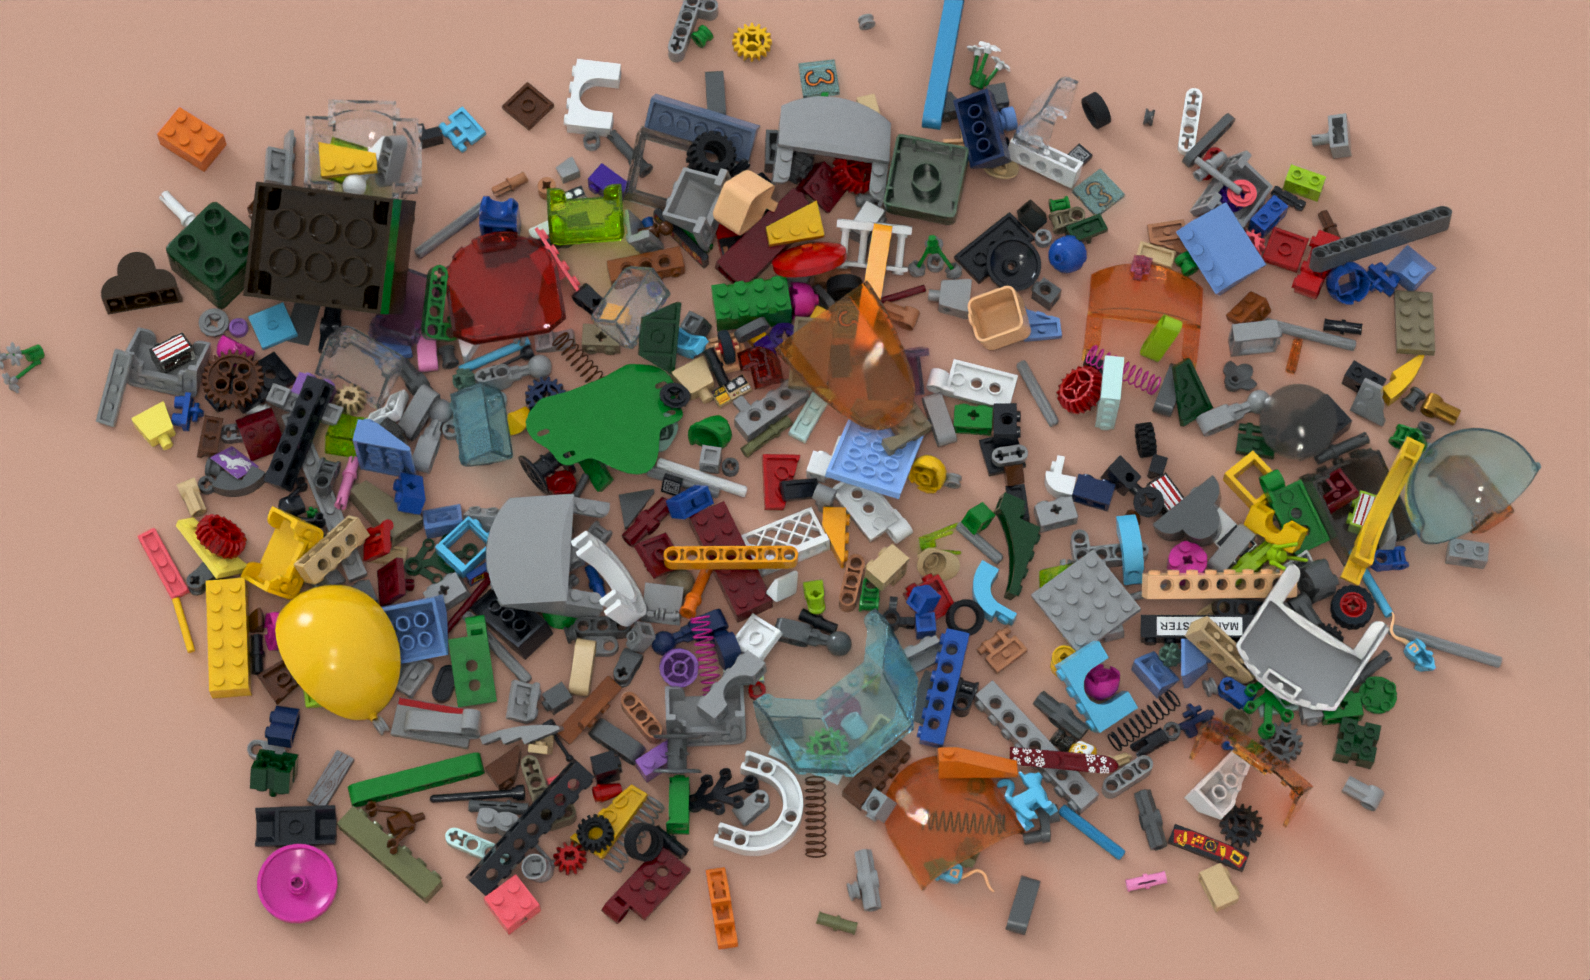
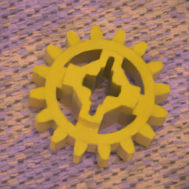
(752, 42)

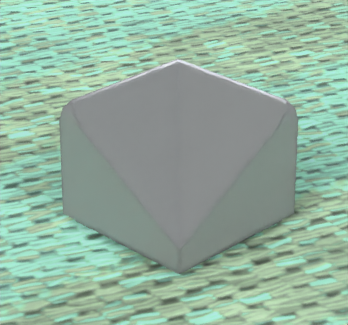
(568, 170)

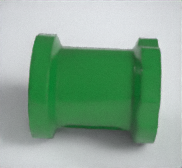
(1059, 204)

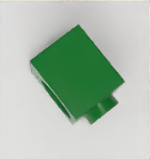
(978, 518)

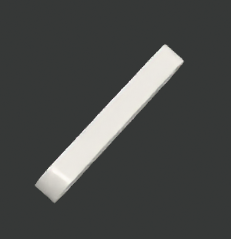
(1189, 121)

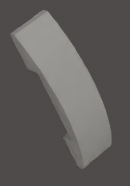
(285, 399)

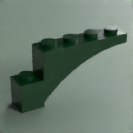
(1020, 540)

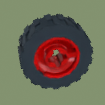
(1342, 612)

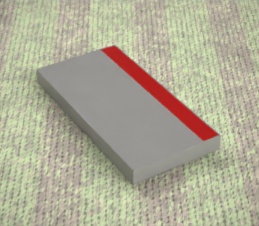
(406, 704)

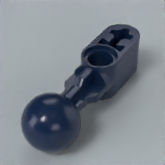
(666, 641)

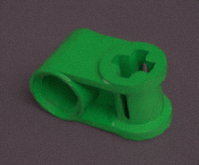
(1402, 432)
(869, 598)

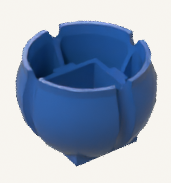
(1351, 291)

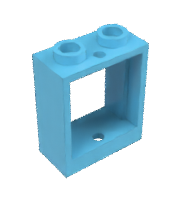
(456, 564)

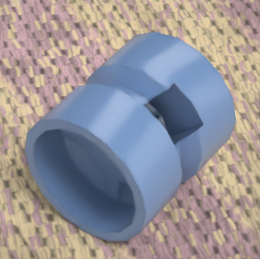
(1008, 118)

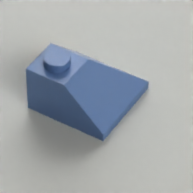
(1411, 268)
(1193, 663)

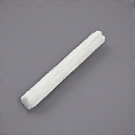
(723, 484)

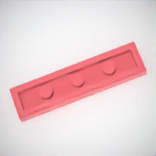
(163, 564)

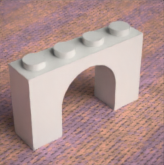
(589, 75)

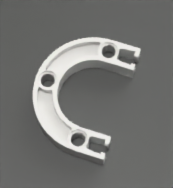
(625, 600)
(782, 831)

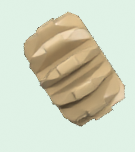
(357, 396)

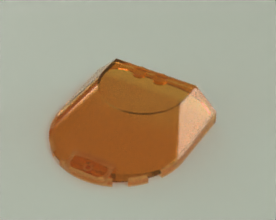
(944, 819)

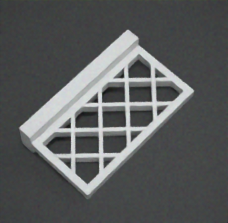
(809, 546)

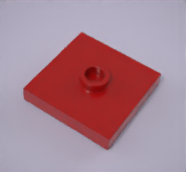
(1285, 249)

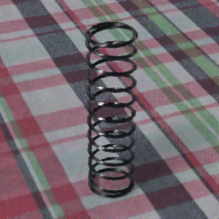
(1114, 736)

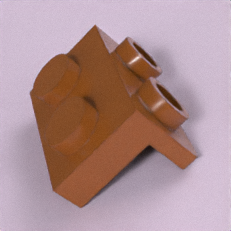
(1249, 309)

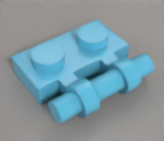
(466, 125)

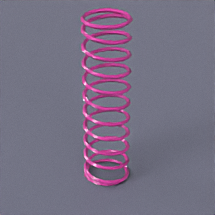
(1130, 374)
(695, 620)

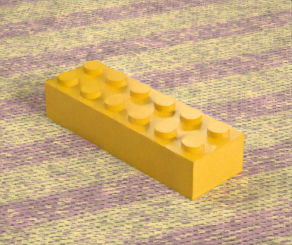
(228, 638)

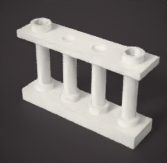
(865, 227)

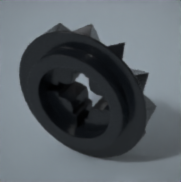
(674, 389)
(1140, 500)

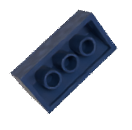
(982, 130)

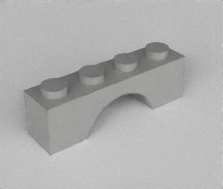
(746, 670)

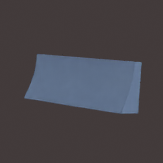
(690, 121)

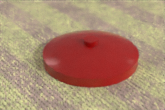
(809, 259)

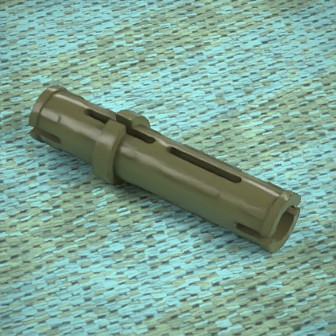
(773, 430)

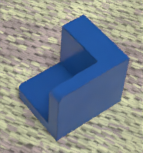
(923, 599)
(925, 625)

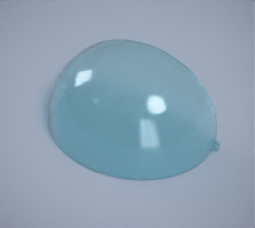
(1464, 481)

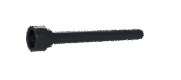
(516, 793)

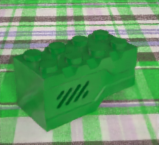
(747, 301)

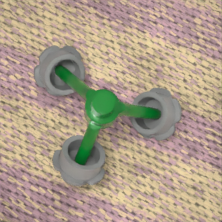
(934, 246)

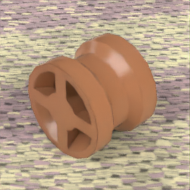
(542, 190)

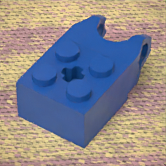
(499, 216)

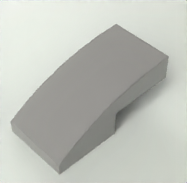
(544, 341)

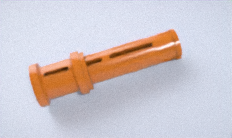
(693, 598)

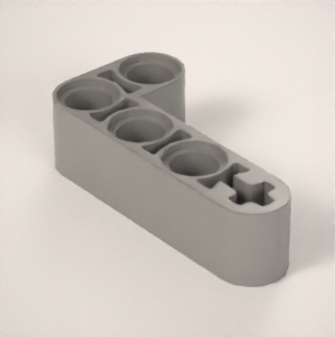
(687, 27)
(1108, 551)
(444, 724)

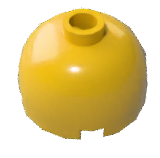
(928, 473)

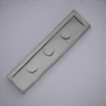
(115, 387)

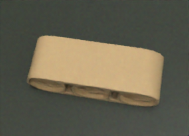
(582, 667)

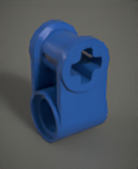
(1392, 559)
(1235, 694)

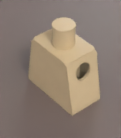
(696, 379)

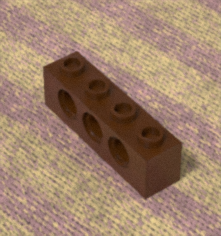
(856, 795)

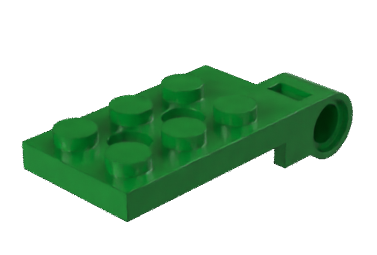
(1295, 495)
(474, 648)

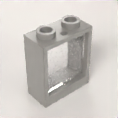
(1254, 337)

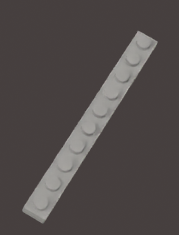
(353, 564)

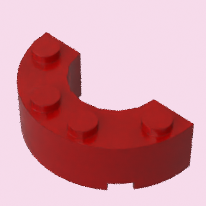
(1307, 283)

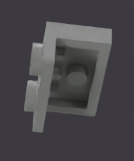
(523, 701)

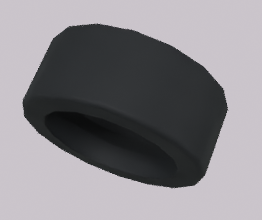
(1096, 110)
(841, 285)
(965, 603)
(631, 838)

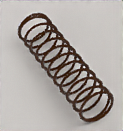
(581, 356)
(812, 850)

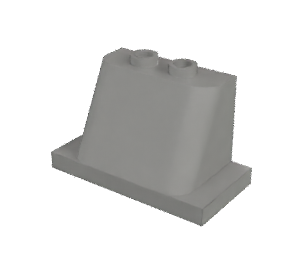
(1234, 169)
(693, 203)

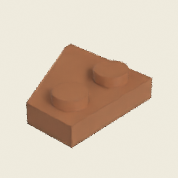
(1165, 235)

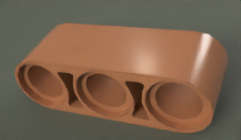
(851, 591)
(640, 709)

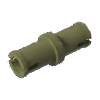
(836, 923)

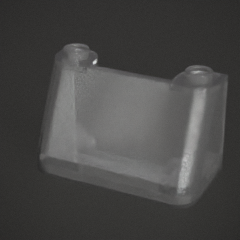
(1038, 123)
(361, 361)

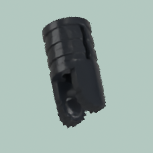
(1150, 742)

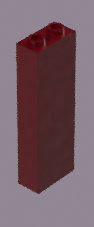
(752, 253)

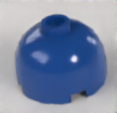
(1067, 254)

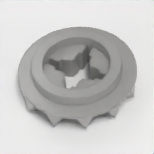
(216, 315)

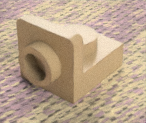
(543, 746)

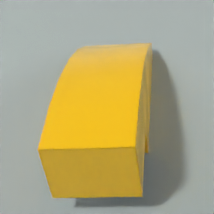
(1401, 380)

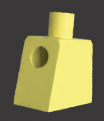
(155, 426)

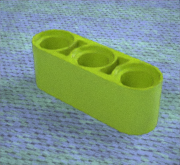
(1161, 338)

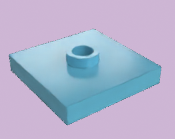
(273, 326)

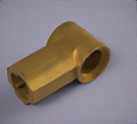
(1435, 407)

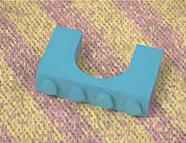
(1073, 672)

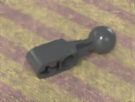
(803, 634)

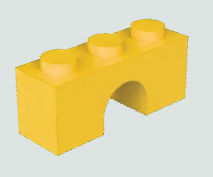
(1261, 522)

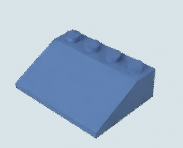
(1221, 248)
(381, 450)
(420, 628)

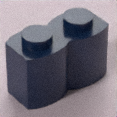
(283, 726)

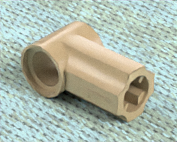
(191, 494)

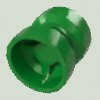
(1187, 264)

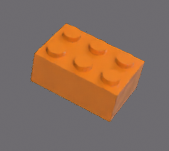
(191, 139)

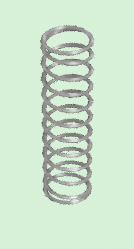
(659, 804)

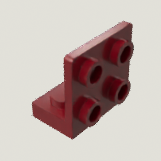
(822, 186)
(260, 433)

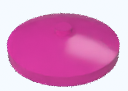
(297, 883)

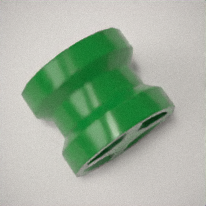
(702, 36)

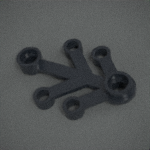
(700, 801)

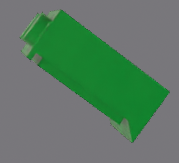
(678, 805)

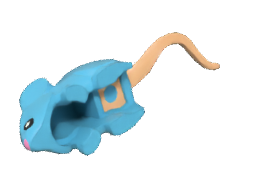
(1415, 651)
(956, 873)

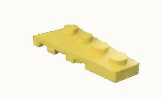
(217, 565)

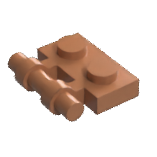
(1005, 654)

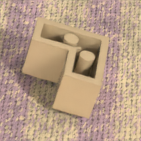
(887, 568)

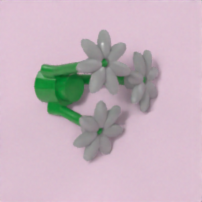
(32, 354)

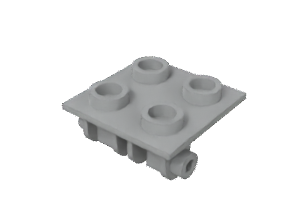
(662, 603)

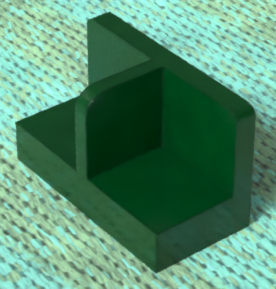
(1087, 228)

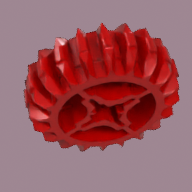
(851, 175)
(1080, 389)
(221, 536)

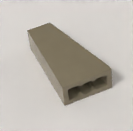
(379, 506)

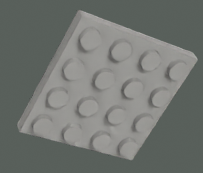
(1086, 601)

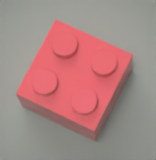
(512, 904)

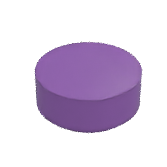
(238, 327)

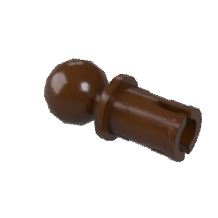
(664, 228)

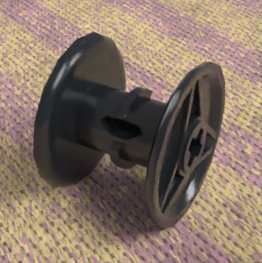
(542, 468)

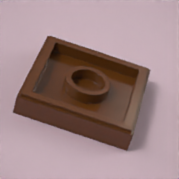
(528, 106)

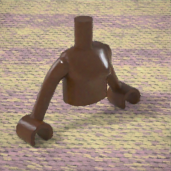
(399, 824)

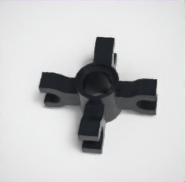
(904, 622)

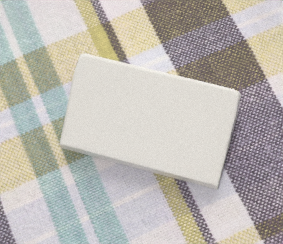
(783, 586)

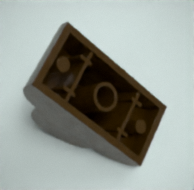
(139, 285)

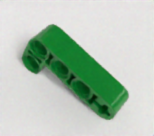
(438, 304)

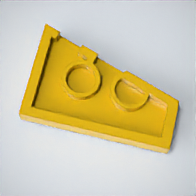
(797, 227)

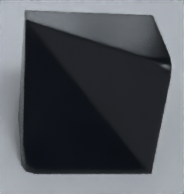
(1157, 466)

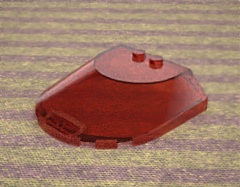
(503, 289)

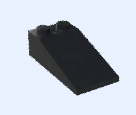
(519, 629)

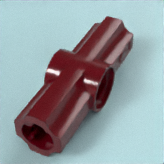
(646, 522)

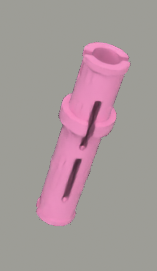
(349, 476)

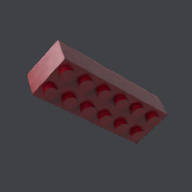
(741, 587)

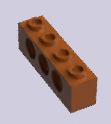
(653, 259)

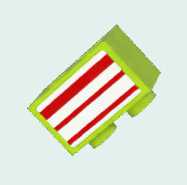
(1361, 508)

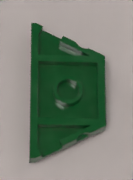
(660, 336)

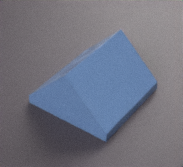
(441, 520)
(1154, 674)

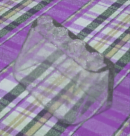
(629, 298)

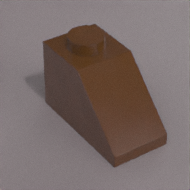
(505, 769)

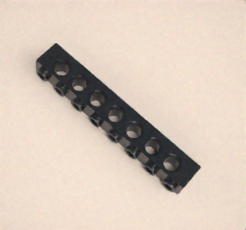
(532, 815)

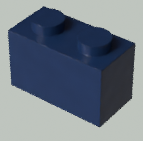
(1093, 492)

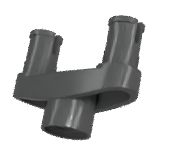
(1044, 834)

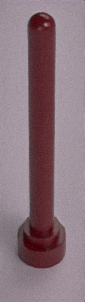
(468, 603)

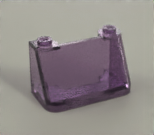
(405, 327)

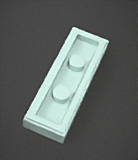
(808, 418)

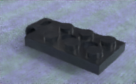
(269, 364)

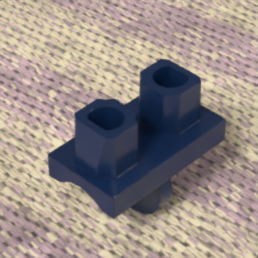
(1188, 725)

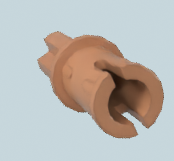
(509, 184)

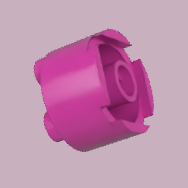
(1187, 553)

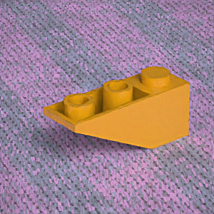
(834, 526)

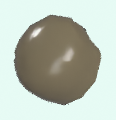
(681, 578)
(1238, 719)

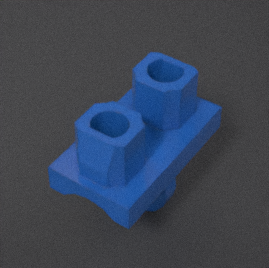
(1380, 281)
(186, 403)

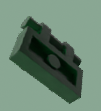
(1248, 442)

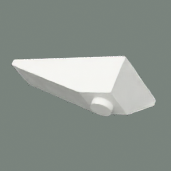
(1219, 788)

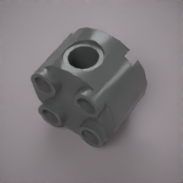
(1317, 580)

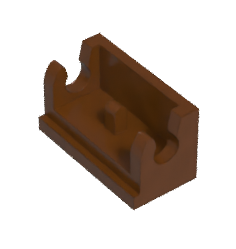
(210, 436)

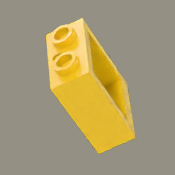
(1238, 469)

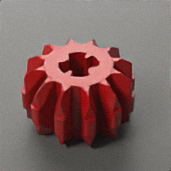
(570, 851)

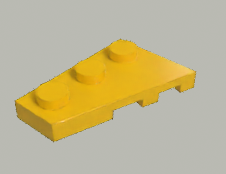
(344, 161)

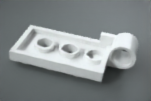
(959, 381)
(879, 521)

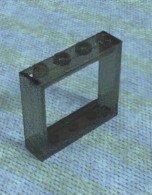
(644, 134)

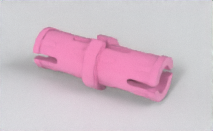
(1146, 881)

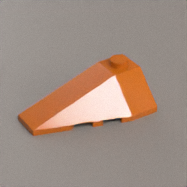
(965, 763)

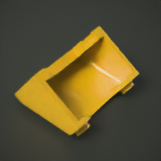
(287, 545)

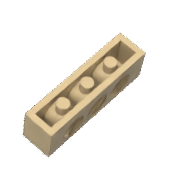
(322, 551)
(1219, 649)

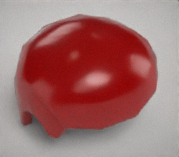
(561, 483)

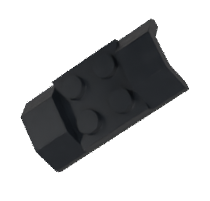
(296, 825)

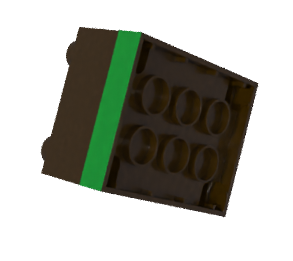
(329, 248)

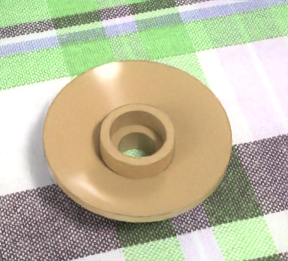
(1004, 171)

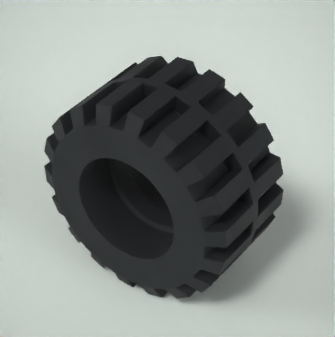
(718, 145)

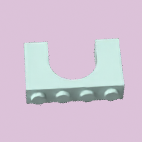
(1110, 392)

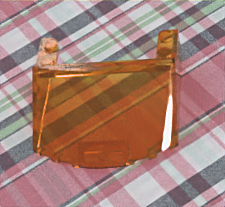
(1161, 292)
(1257, 757)

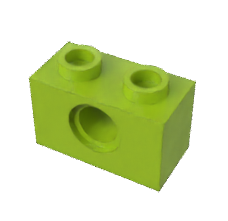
(1304, 183)

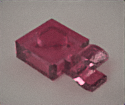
(1141, 265)

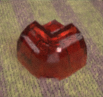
(763, 364)

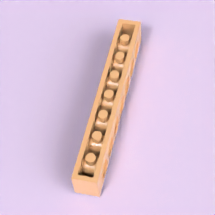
(1152, 580)

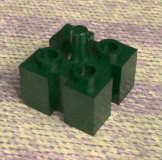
(1356, 743)
(274, 772)

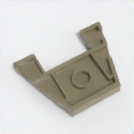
(909, 429)

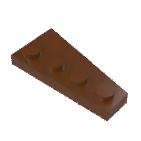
(278, 681)

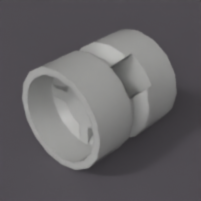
(537, 868)

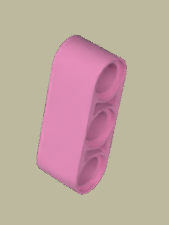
(427, 353)

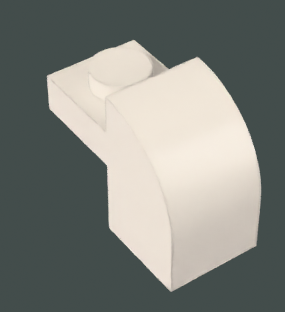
(1056, 482)

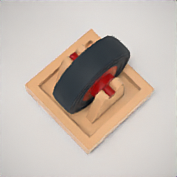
(726, 348)

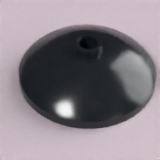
(1020, 255)

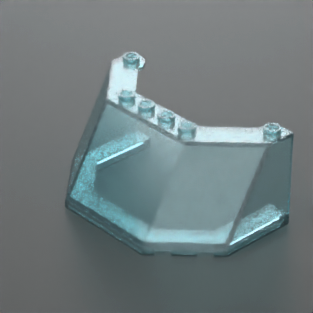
(851, 719)

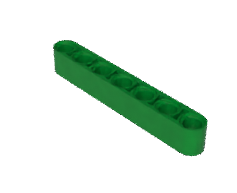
(416, 779)

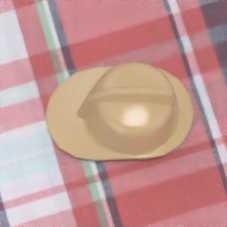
(938, 562)

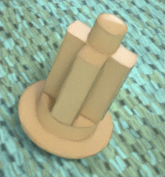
(1122, 759)

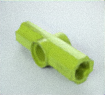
(1253, 560)

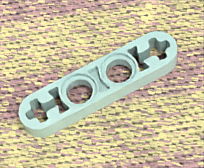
(479, 852)

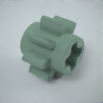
(463, 378)
(1170, 655)

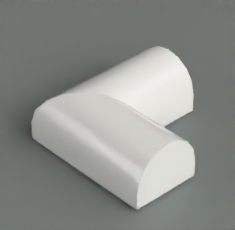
(393, 409)

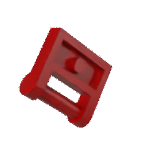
(380, 545)

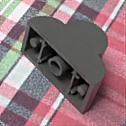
(1194, 516)

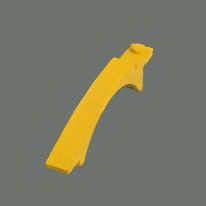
(1370, 532)

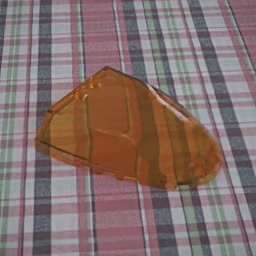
(854, 361)

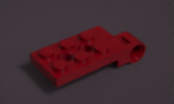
(640, 900)

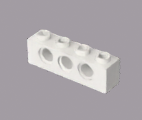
(1054, 165)

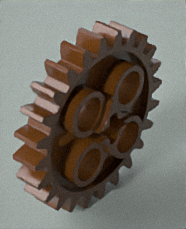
(215, 377)

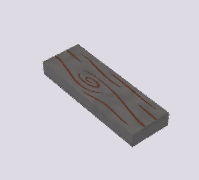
(330, 779)

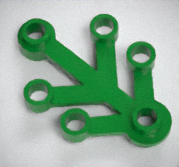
(1269, 702)

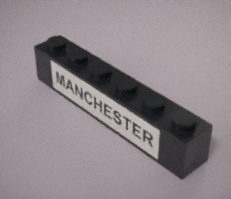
(1173, 628)

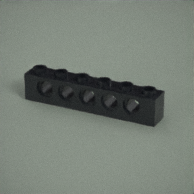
(299, 433)

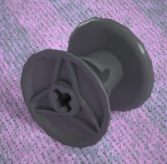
(677, 754)

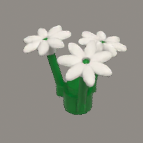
(977, 77)

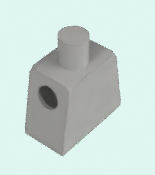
(953, 297)

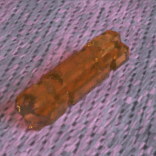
(1294, 355)

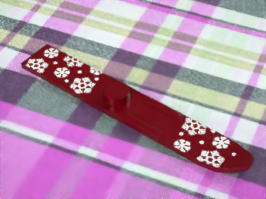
(1063, 760)

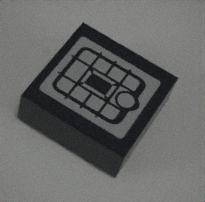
(1081, 154)
(671, 484)

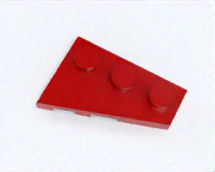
(774, 470)

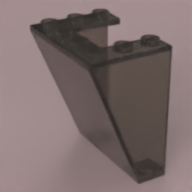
(1367, 473)

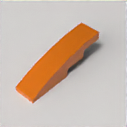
(721, 908)

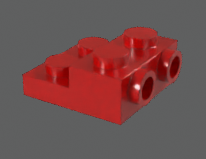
(937, 584)

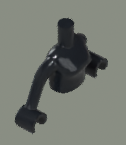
(295, 506)

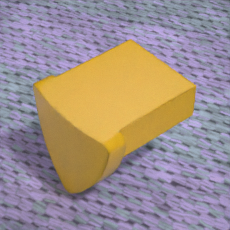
(517, 420)

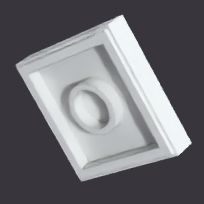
(758, 637)

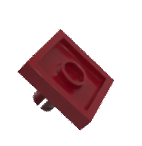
(652, 554)
(392, 582)

